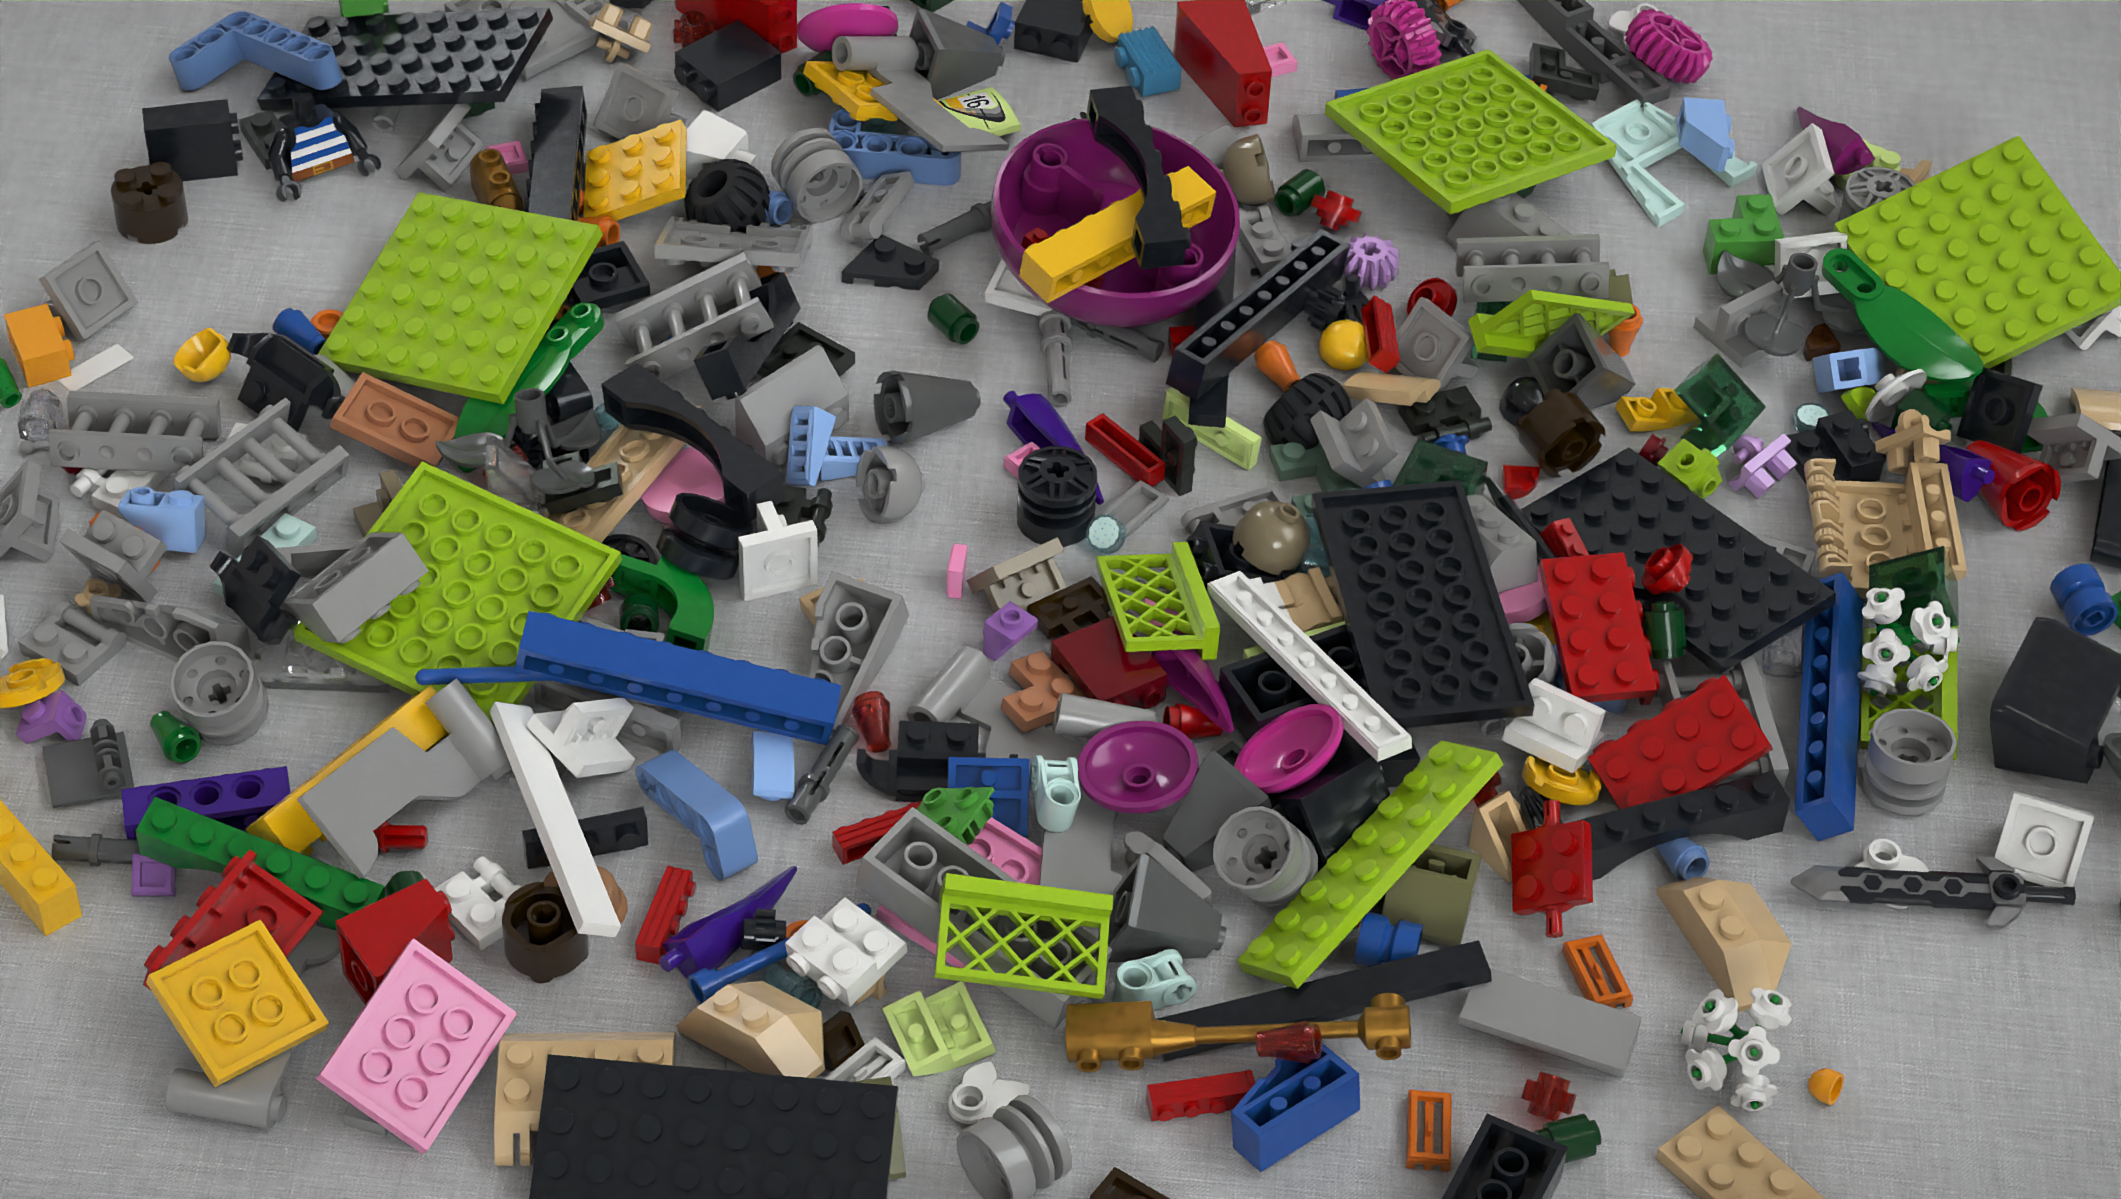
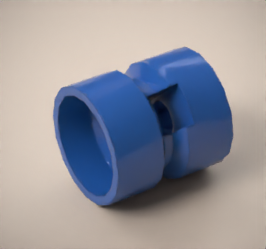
(2084, 599)
(1383, 942)

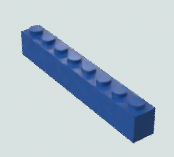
(678, 677)
(1830, 714)

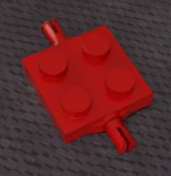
(1552, 868)

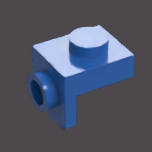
(1000, 24)

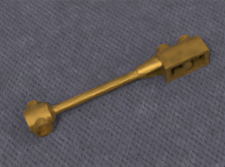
(496, 187)
(1131, 1033)

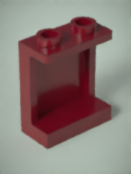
(1108, 672)

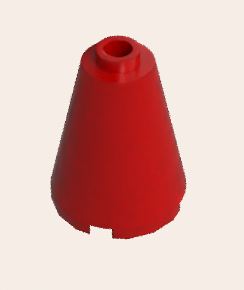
(2020, 486)

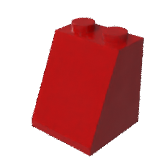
(379, 932)

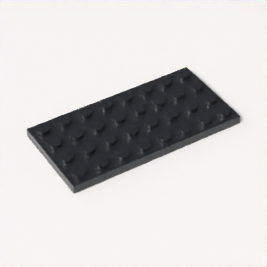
(419, 58)
(1739, 586)
(1421, 604)
(708, 1134)

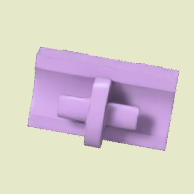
(1752, 475)

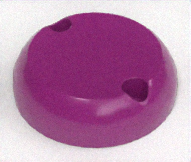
(1067, 175)

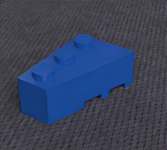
(1293, 1107)

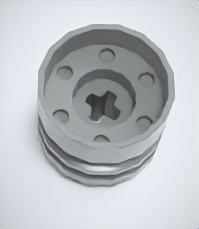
(816, 174)
(1870, 187)
(214, 675)
(1908, 761)
(1264, 856)
(1014, 1151)

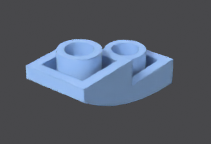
(772, 766)

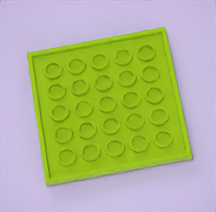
(1470, 131)
(1989, 252)
(461, 296)
(483, 578)

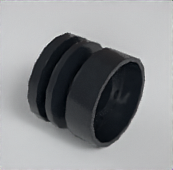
(1056, 495)

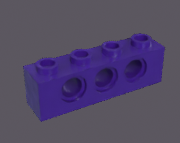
(227, 798)

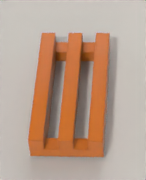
(1622, 995)
(1427, 1157)

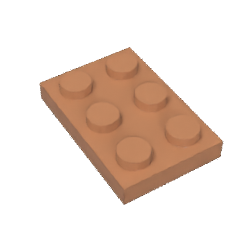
(394, 422)

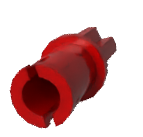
(401, 836)

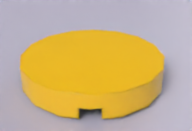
(1109, 18)
(30, 682)
(1560, 784)

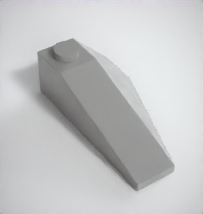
(168, 628)
(854, 636)

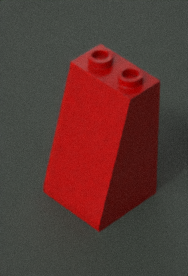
(770, 19)
(1224, 58)

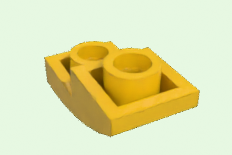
(1659, 412)

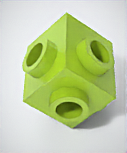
(1692, 468)

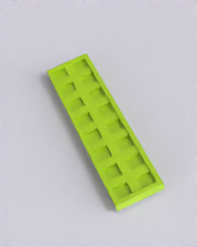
(1369, 863)

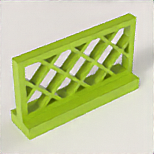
(1536, 316)
(1187, 597)
(1943, 697)
(1017, 902)

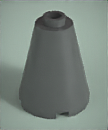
(921, 404)

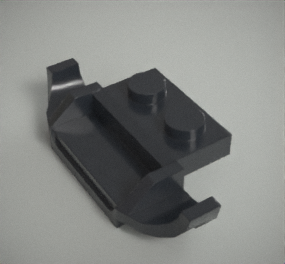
(284, 370)
(258, 588)
(920, 758)

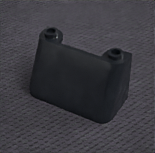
(2054, 703)

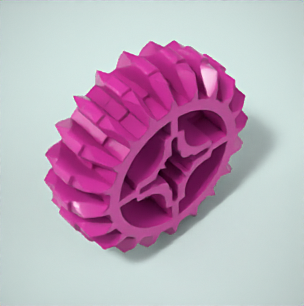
(1402, 38)
(1668, 46)

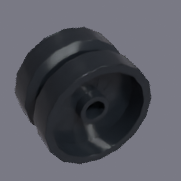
(703, 536)

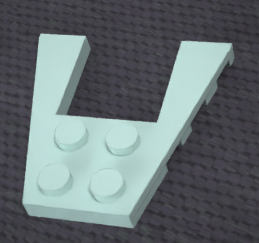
(1645, 138)

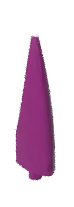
(1844, 145)
(1196, 683)

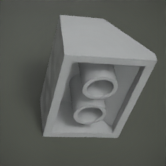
(1503, 218)
(767, 406)
(1506, 546)
(357, 586)

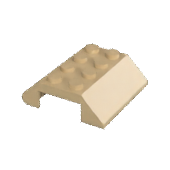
(1880, 520)
(523, 1070)

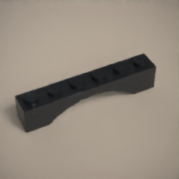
(1120, 126)
(733, 362)
(647, 404)
(1735, 808)

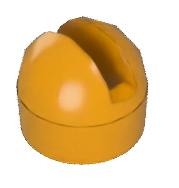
(1826, 1085)

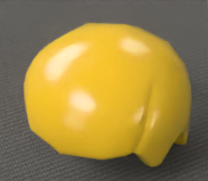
(1343, 345)
(203, 356)

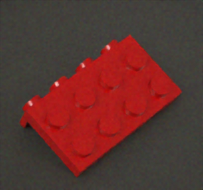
(1599, 628)
(1682, 748)
(238, 901)

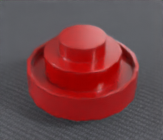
(1335, 210)
(1438, 292)
(1667, 570)

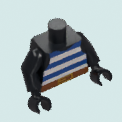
(313, 143)

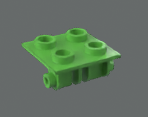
(959, 810)

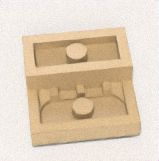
(1391, 388)
(2099, 406)

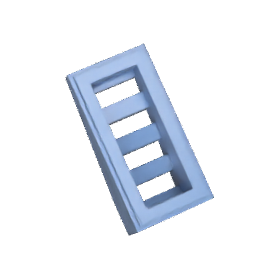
(807, 444)
(842, 456)

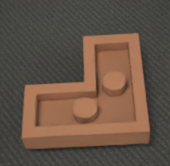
(1042, 686)

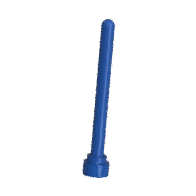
(473, 675)
(707, 982)

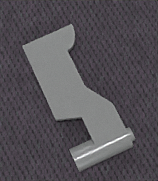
(908, 92)
(970, 693)
(396, 771)
(1083, 853)
(256, 1094)

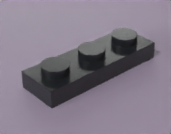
(602, 833)

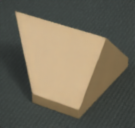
(1492, 832)

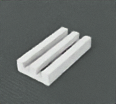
(884, 1066)

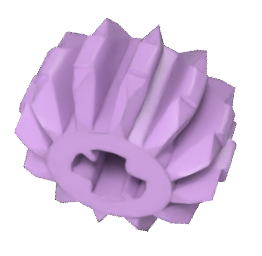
(1372, 261)

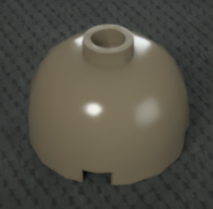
(1248, 171)
(1273, 536)

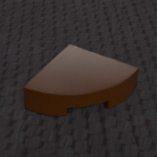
(1820, 342)

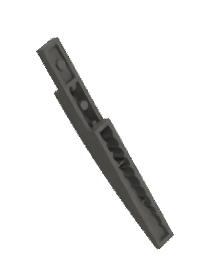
(1595, 49)

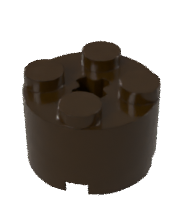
(149, 203)
(1560, 433)
(541, 933)

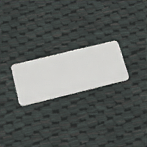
(96, 367)

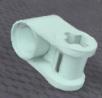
(1055, 792)
(1154, 980)

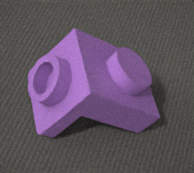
(1006, 629)
(51, 715)

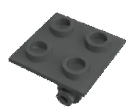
(88, 766)

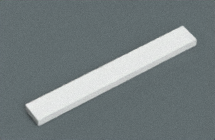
(1309, 665)
(555, 822)

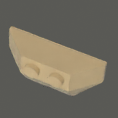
(1729, 934)
(760, 1030)

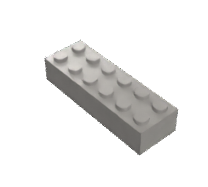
(906, 878)

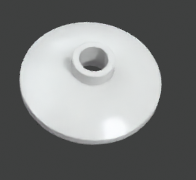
(1892, 392)

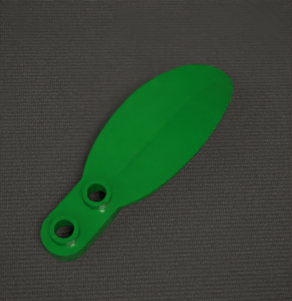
(1899, 323)
(542, 371)

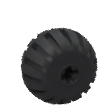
(728, 194)
(1291, 414)

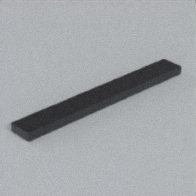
(1212, 406)
(1344, 993)

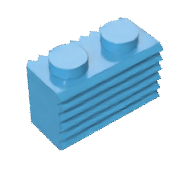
(1148, 62)

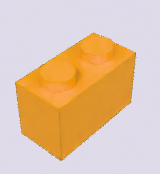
(39, 345)

